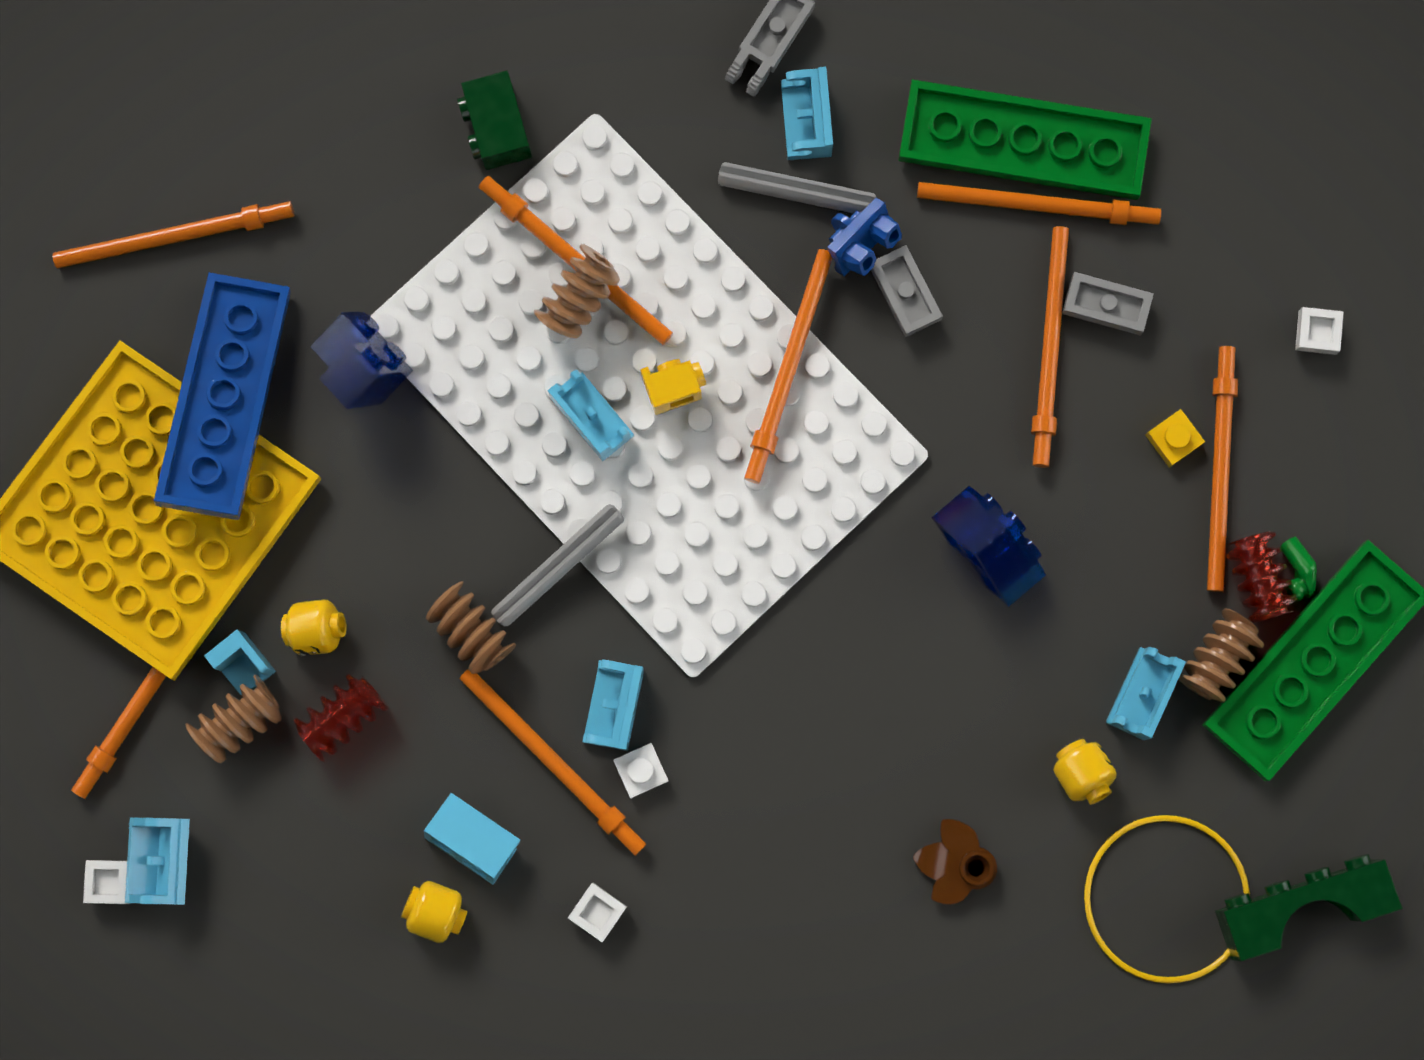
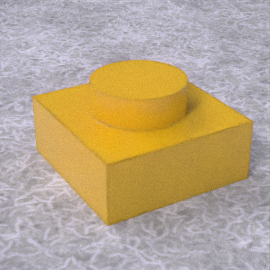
(1175, 438)

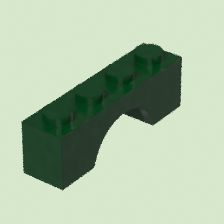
(1257, 924)

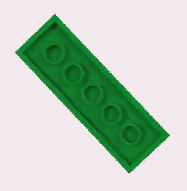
(1025, 139)
(1316, 660)

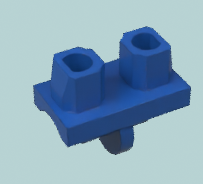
(859, 234)

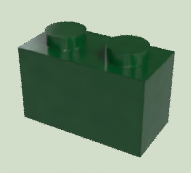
(495, 120)

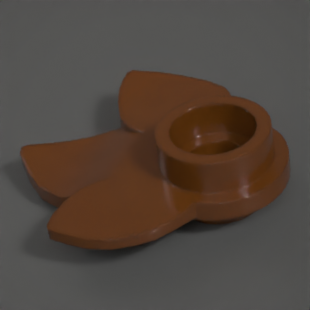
(949, 862)

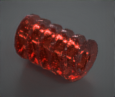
(1261, 577)
(339, 716)

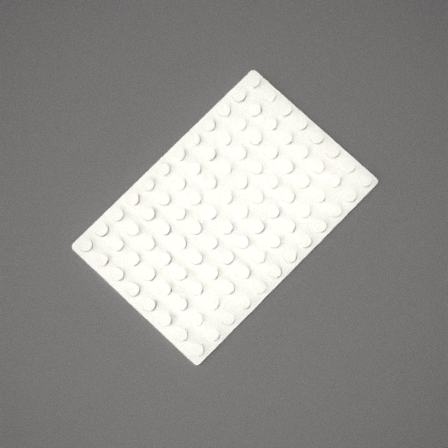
(696, 538)

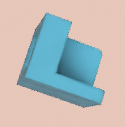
(239, 660)

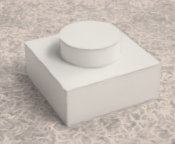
(1319, 330)
(641, 770)
(105, 882)
(597, 912)

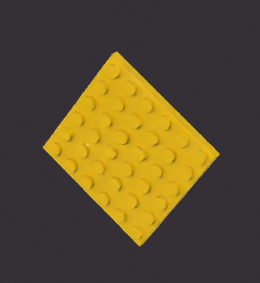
(89, 528)

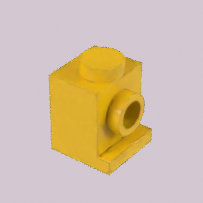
(673, 384)

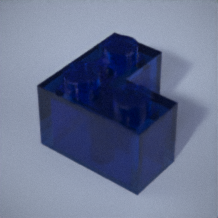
(360, 361)
(991, 543)

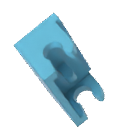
(807, 114)
(590, 415)
(1145, 693)
(613, 705)
(471, 838)
(157, 861)

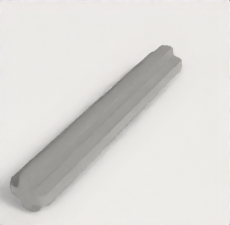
(793, 188)
(557, 565)

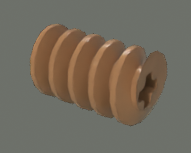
(580, 294)
(468, 630)
(1221, 656)
(236, 721)

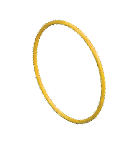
(1087, 892)

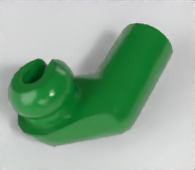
(1304, 569)

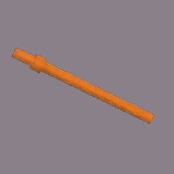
(517, 210)
(1117, 211)
(250, 217)
(1224, 389)
(1044, 423)
(765, 439)
(103, 757)
(610, 818)

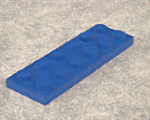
(222, 397)

